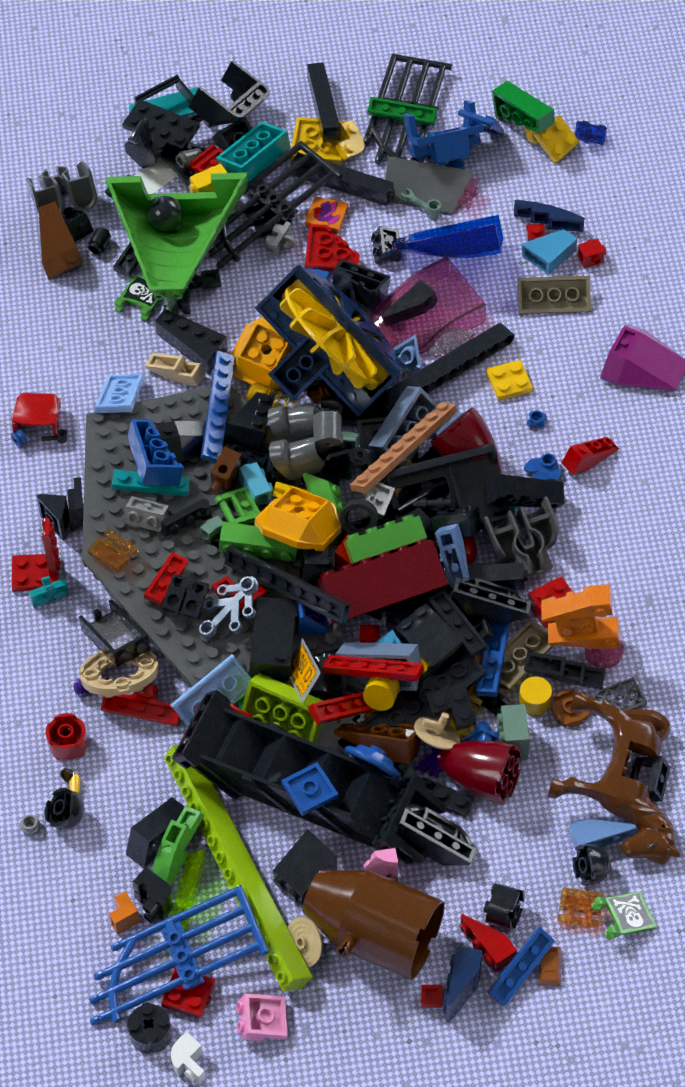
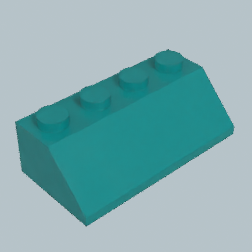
(255, 150)

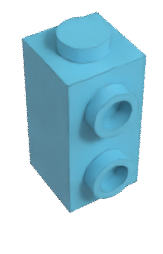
(255, 480)

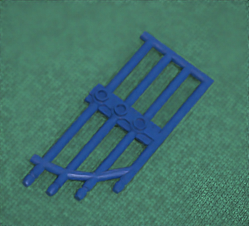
(182, 955)

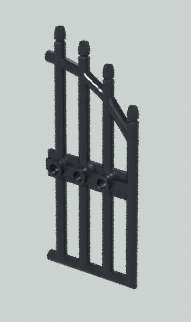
(371, 130)
(272, 200)

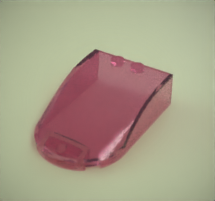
(456, 307)

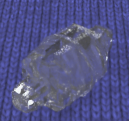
(451, 341)

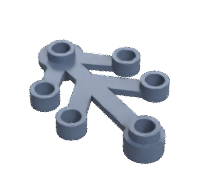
(230, 605)

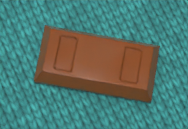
(550, 968)

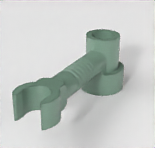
(433, 206)

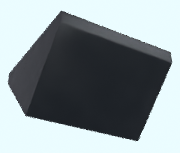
(56, 509)

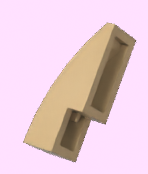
(176, 368)

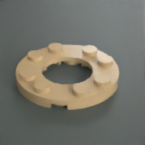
(93, 682)

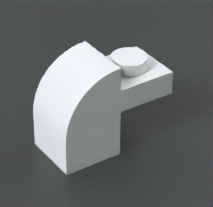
(183, 1057)

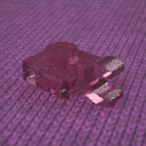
(470, 192)

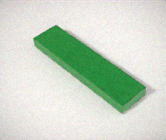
(395, 110)

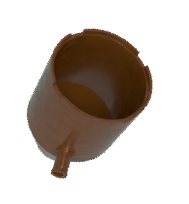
(375, 918)

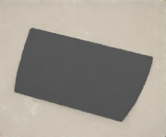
(427, 182)

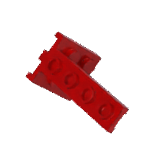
(31, 568)

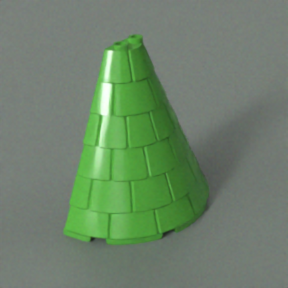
(169, 257)

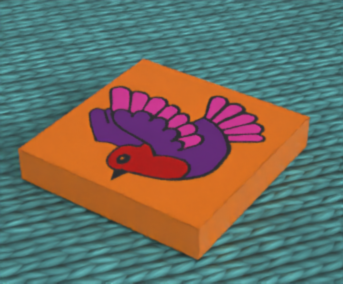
(327, 212)

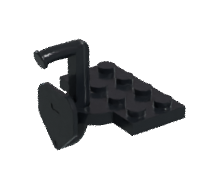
(155, 131)

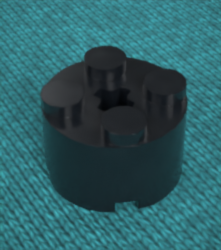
(504, 906)
(149, 1028)

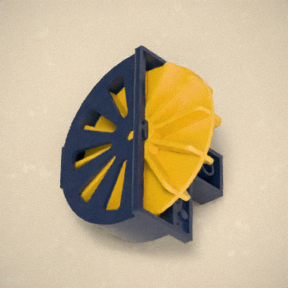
(328, 341)

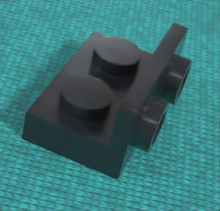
(382, 244)

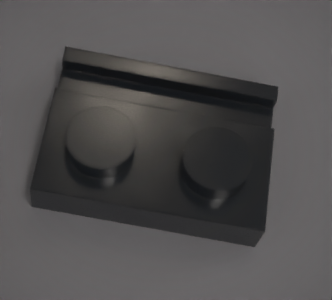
(252, 454)

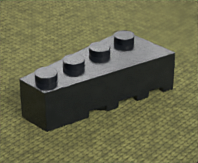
(191, 338)

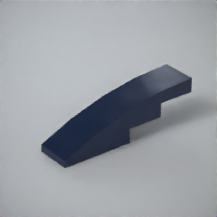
(547, 214)

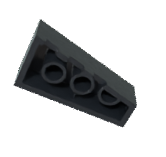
(523, 491)

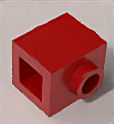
(591, 253)

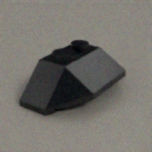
(490, 600)
(436, 837)

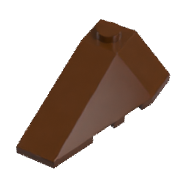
(57, 245)
(398, 742)

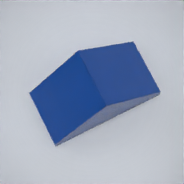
(310, 621)

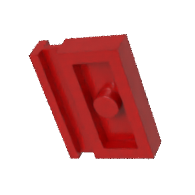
(206, 159)

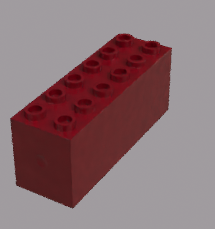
(386, 578)

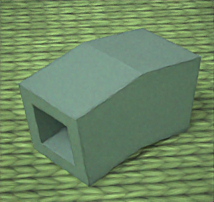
(211, 528)

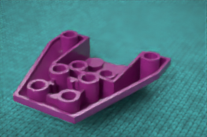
(643, 361)

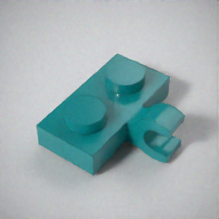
(48, 592)

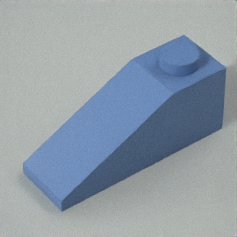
(452, 552)
(599, 832)

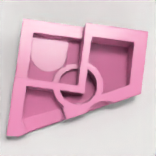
(383, 862)

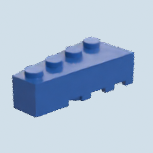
(152, 455)

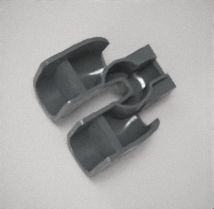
(80, 190)
(295, 451)
(542, 533)

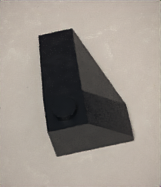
(184, 438)

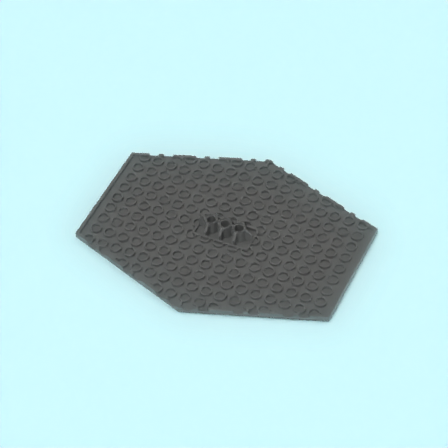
(105, 507)

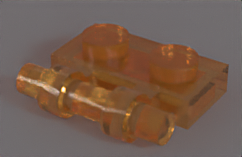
(111, 555)
(578, 901)

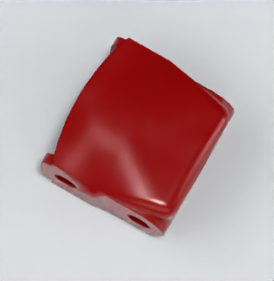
(37, 410)

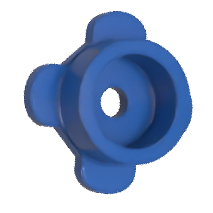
(537, 415)

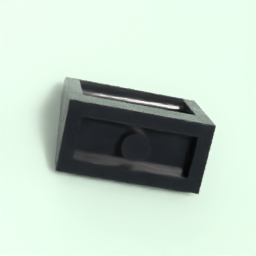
(658, 775)

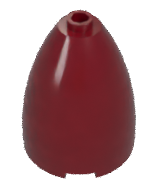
(464, 434)
(483, 768)

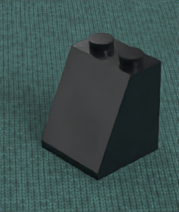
(302, 864)

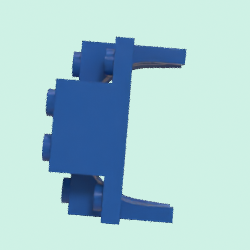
(444, 144)

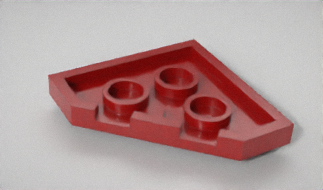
(327, 249)

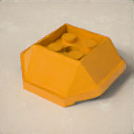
(250, 361)
(300, 520)

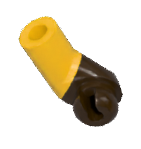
(71, 778)

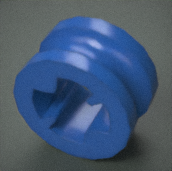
(19, 438)

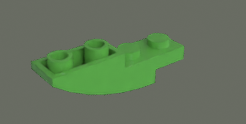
(174, 842)

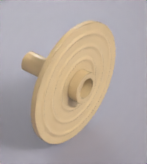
(436, 732)
(307, 939)

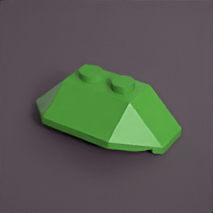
(328, 491)

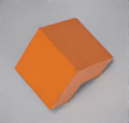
(125, 914)

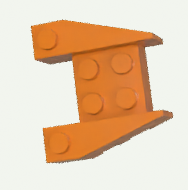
(578, 619)

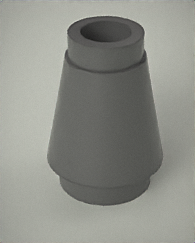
(185, 157)

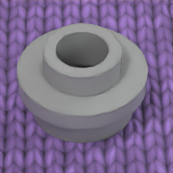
(30, 819)

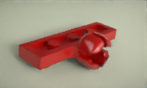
(142, 706)

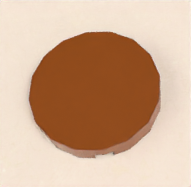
(561, 709)

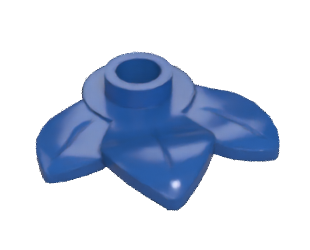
(541, 469)

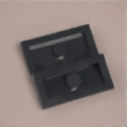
(75, 504)

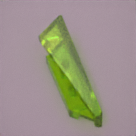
(189, 885)

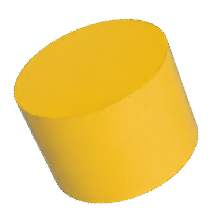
(381, 693)
(536, 695)

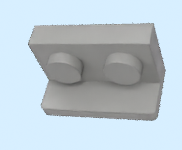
(379, 496)
(145, 513)

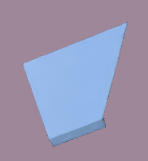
(409, 355)

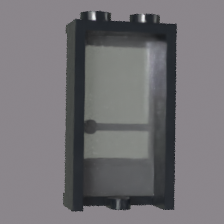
(116, 635)

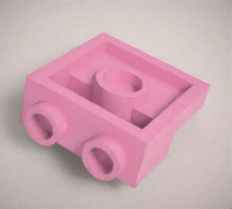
(261, 1017)

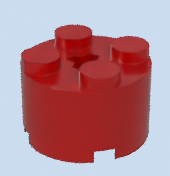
(66, 737)

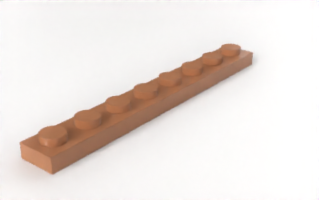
(403, 447)

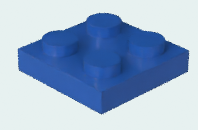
(309, 788)

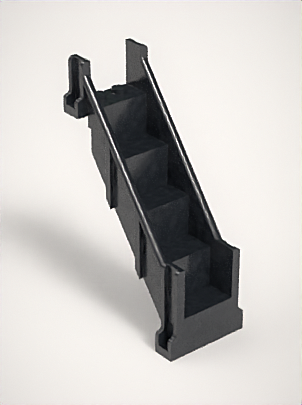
(253, 758)

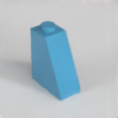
(550, 250)

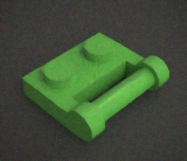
(243, 504)

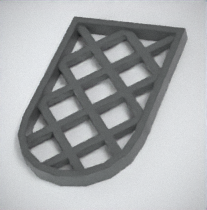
(608, 689)

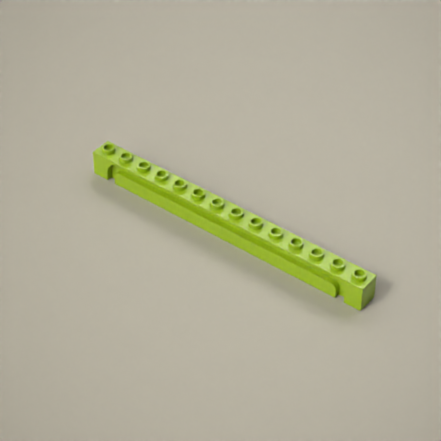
(240, 870)

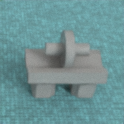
(284, 239)

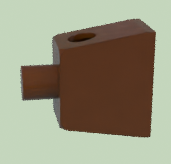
(225, 471)

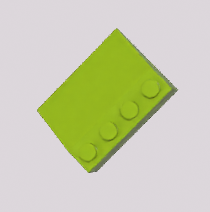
(279, 703)

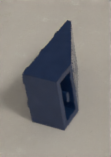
(461, 980)

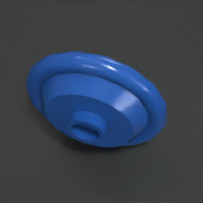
(375, 757)

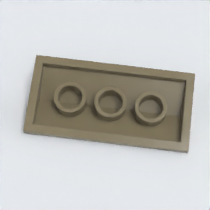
(553, 294)
(529, 638)

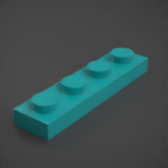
(131, 482)

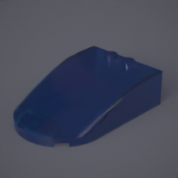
(458, 240)

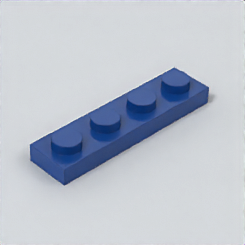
(521, 966)

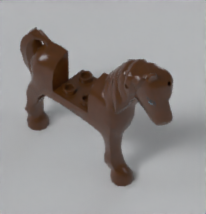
(624, 797)

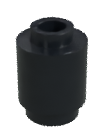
(99, 240)

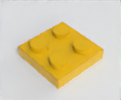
(557, 139)
(509, 380)

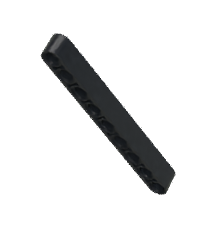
(451, 364)

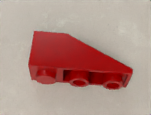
(588, 454)
(495, 946)

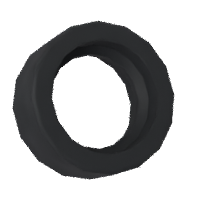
(363, 504)

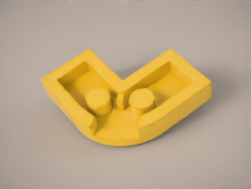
(353, 141)

